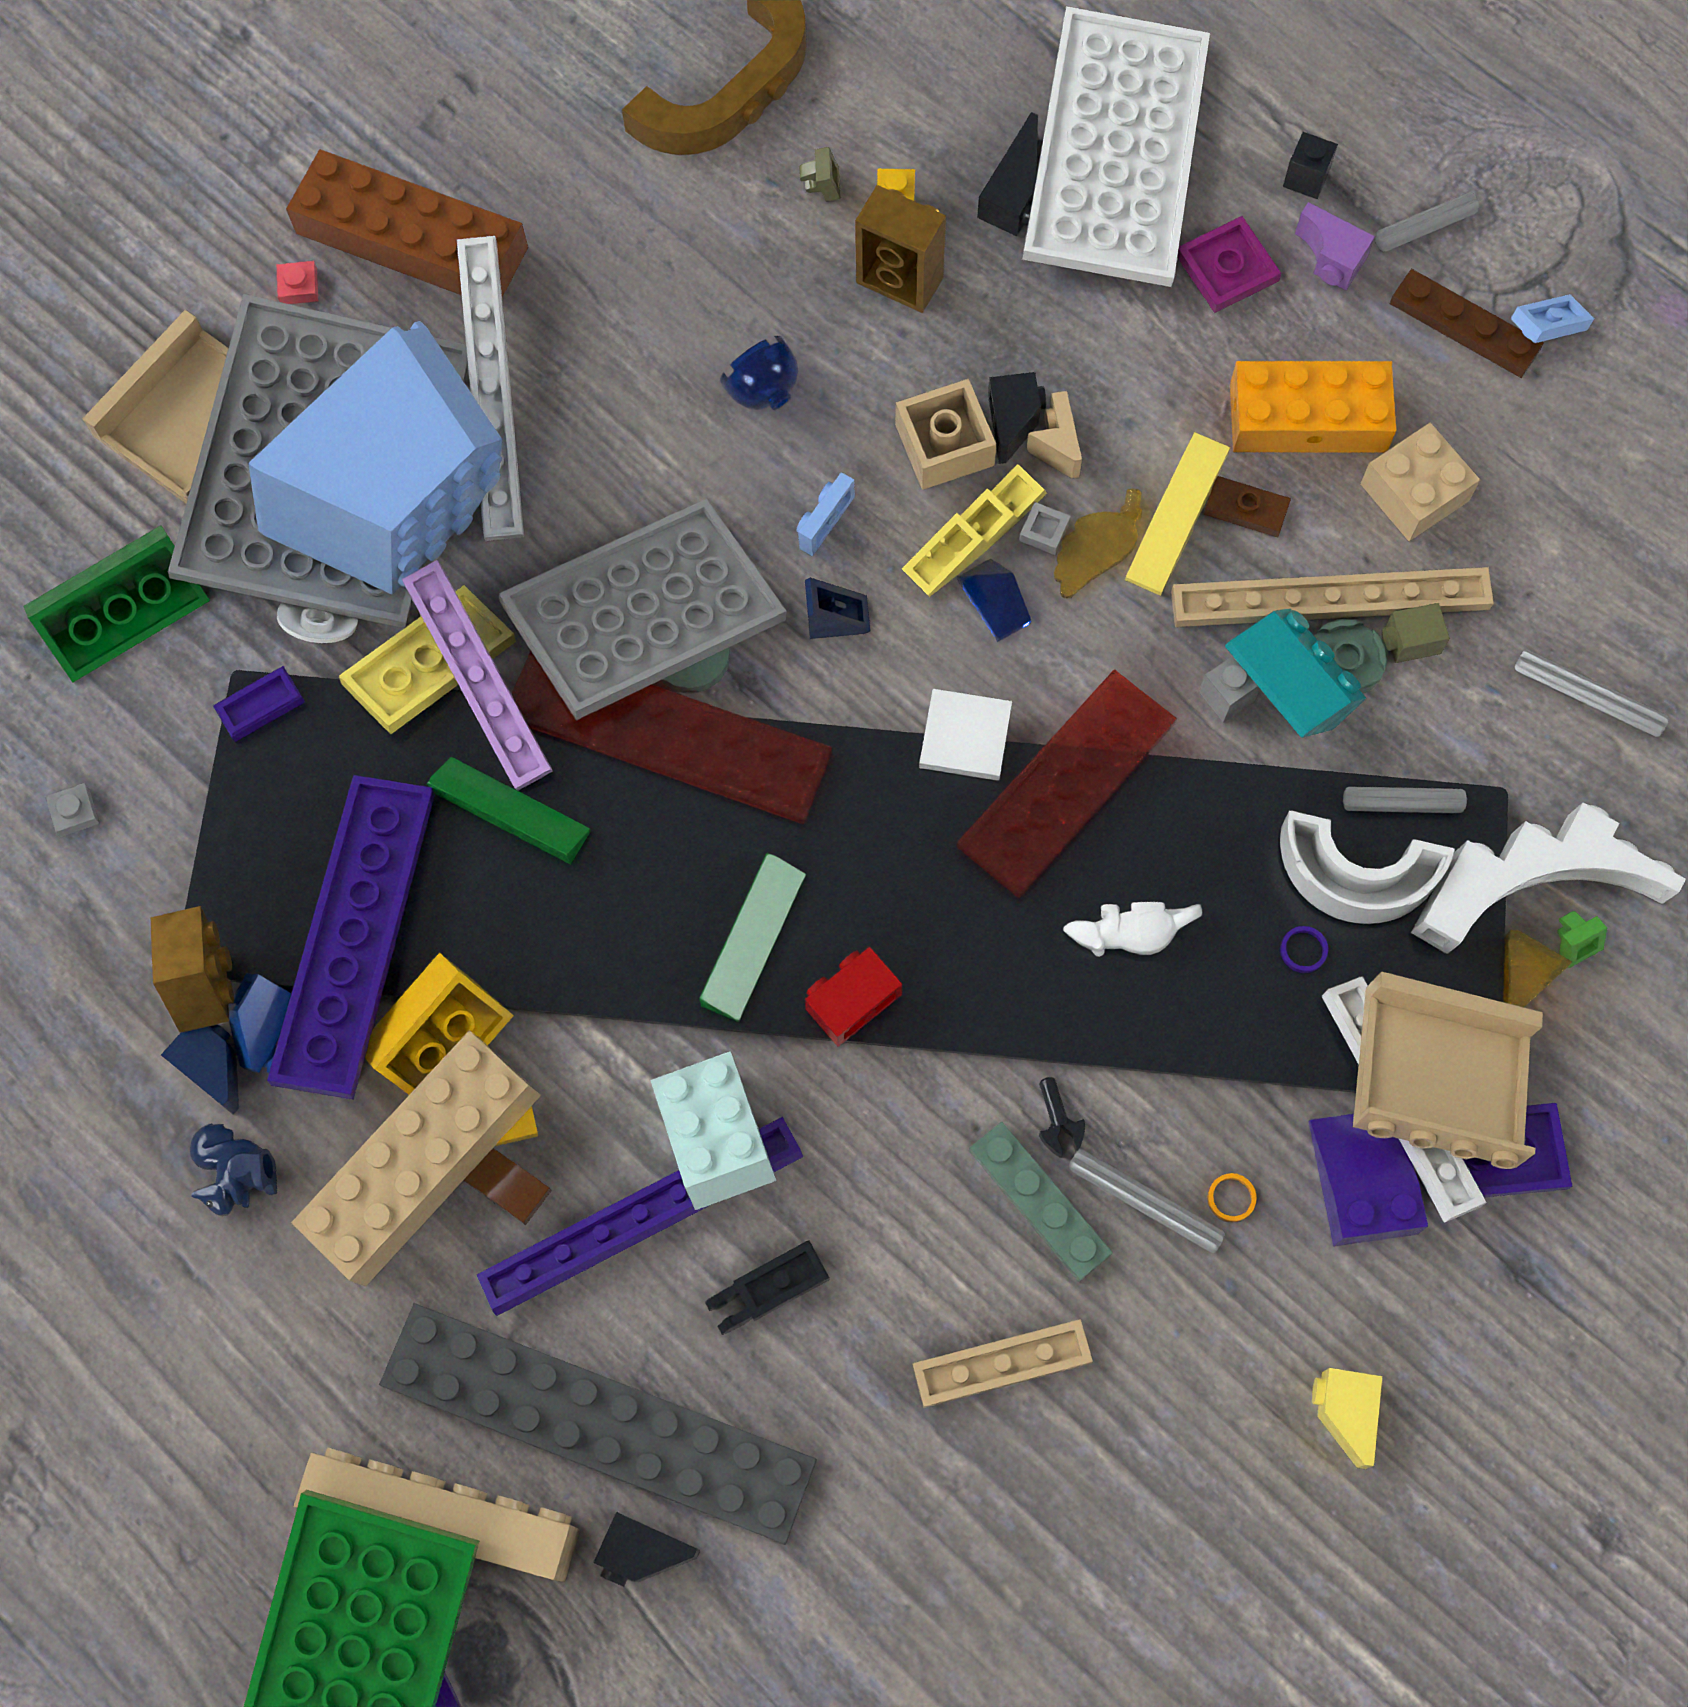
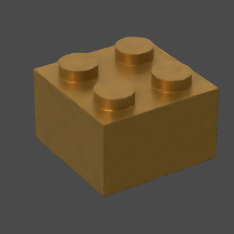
(191, 969)

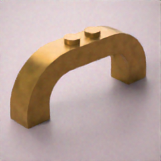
(740, 102)

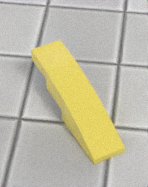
(1177, 513)
(974, 531)

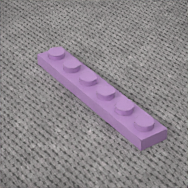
(477, 675)

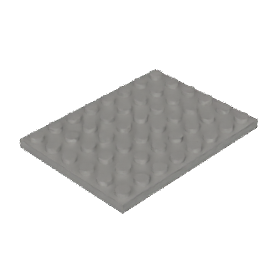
(271, 374)

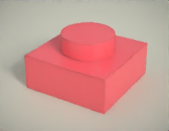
(297, 282)

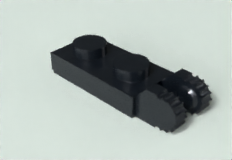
(771, 1286)

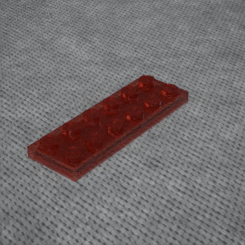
(1066, 783)

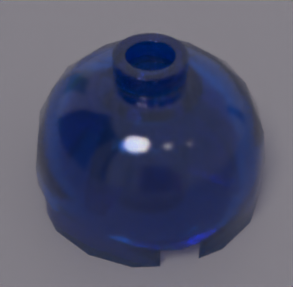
(762, 375)

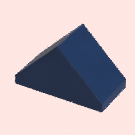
(835, 610)

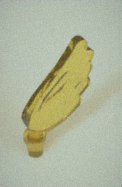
(1097, 545)

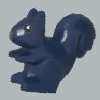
(238, 1167)

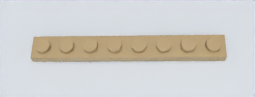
(1331, 596)

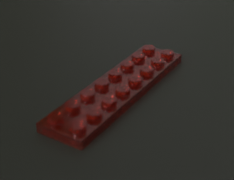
(686, 743)

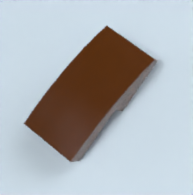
(508, 1186)

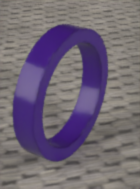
(1304, 969)

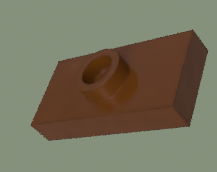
(1247, 506)

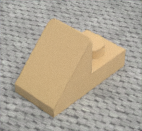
(1059, 442)

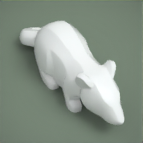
(1141, 931)

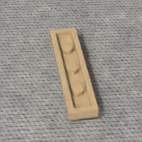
(1002, 1363)

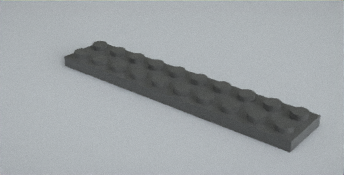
(599, 1423)

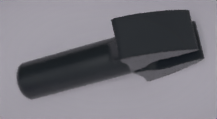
(1058, 1119)

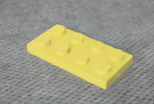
(410, 670)

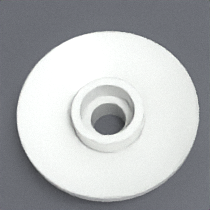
(314, 624)

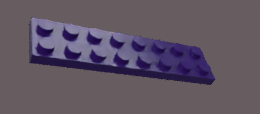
(351, 938)

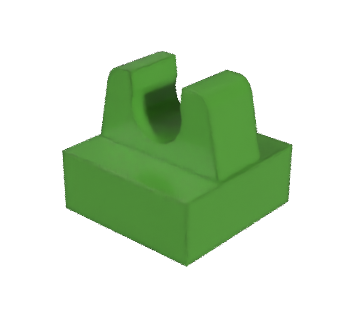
(1580, 938)

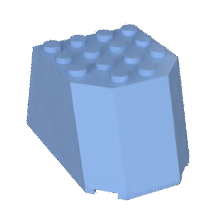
(380, 464)

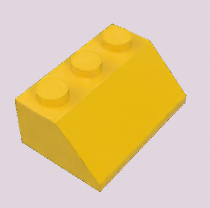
(431, 1022)

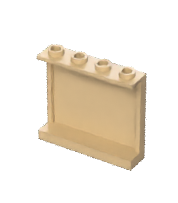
(164, 405)
(1445, 1070)

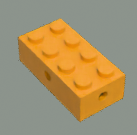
(1312, 406)

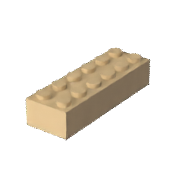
(415, 1159)
(505, 1529)

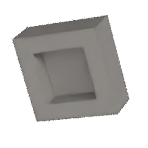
(1044, 528)
(72, 810)

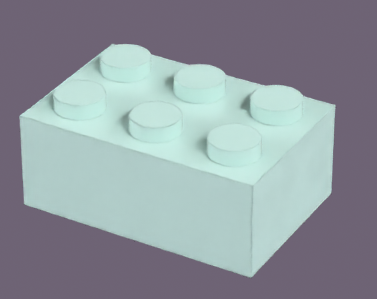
(712, 1131)

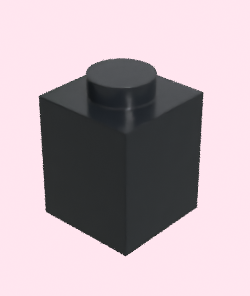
(1310, 165)

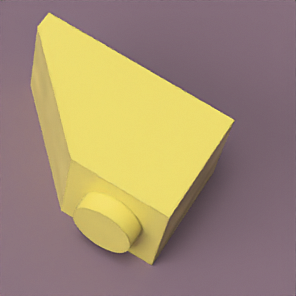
(1350, 1411)

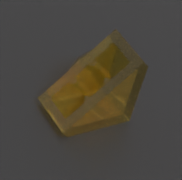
(1528, 968)

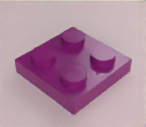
(1228, 264)

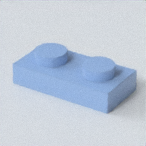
(1552, 318)
(832, 503)

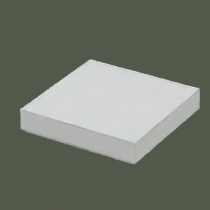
(965, 734)

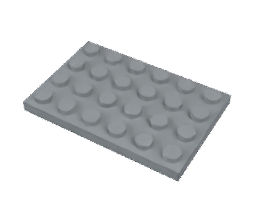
(641, 608)

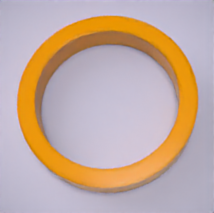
(1231, 1176)

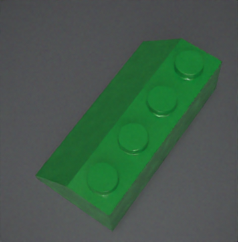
(113, 605)

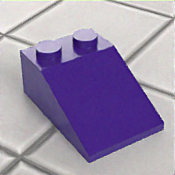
(1365, 1183)

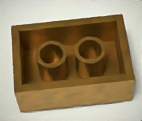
(900, 248)

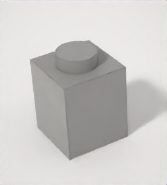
(1228, 689)

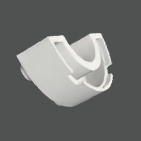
(1350, 890)

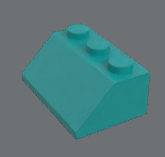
(1297, 672)

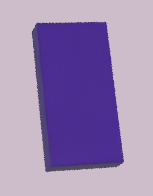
(258, 703)

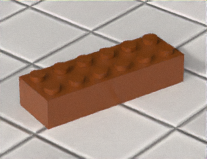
(397, 222)

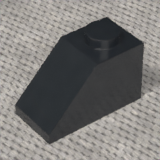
(1014, 410)
(639, 1551)

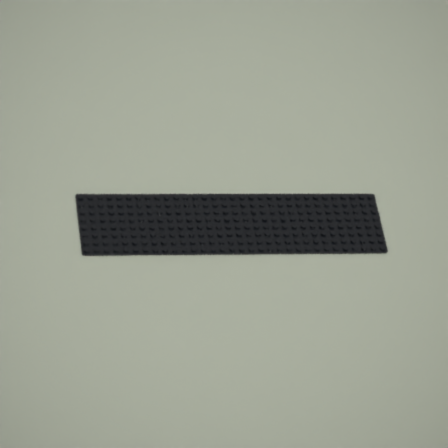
(979, 969)

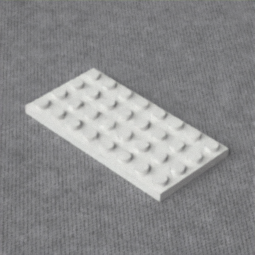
(1117, 147)

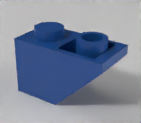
(257, 1020)

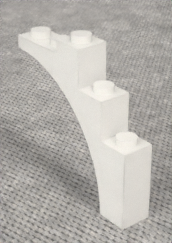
(1533, 857)

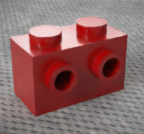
(852, 995)

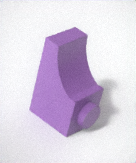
(1336, 245)

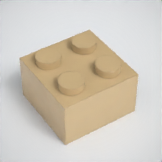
(945, 434)
(1419, 481)

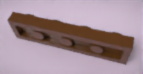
(1465, 323)

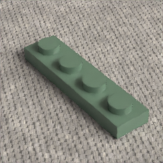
(1040, 1201)

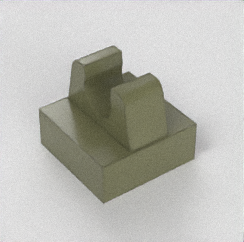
(822, 174)

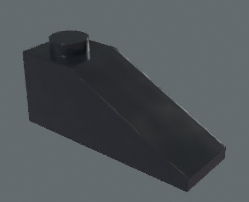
(1010, 190)

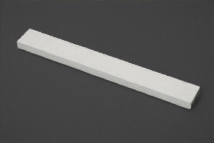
(490, 377)

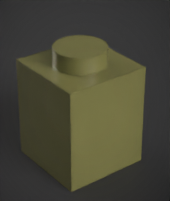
(1416, 633)

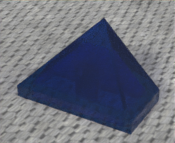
(996, 598)

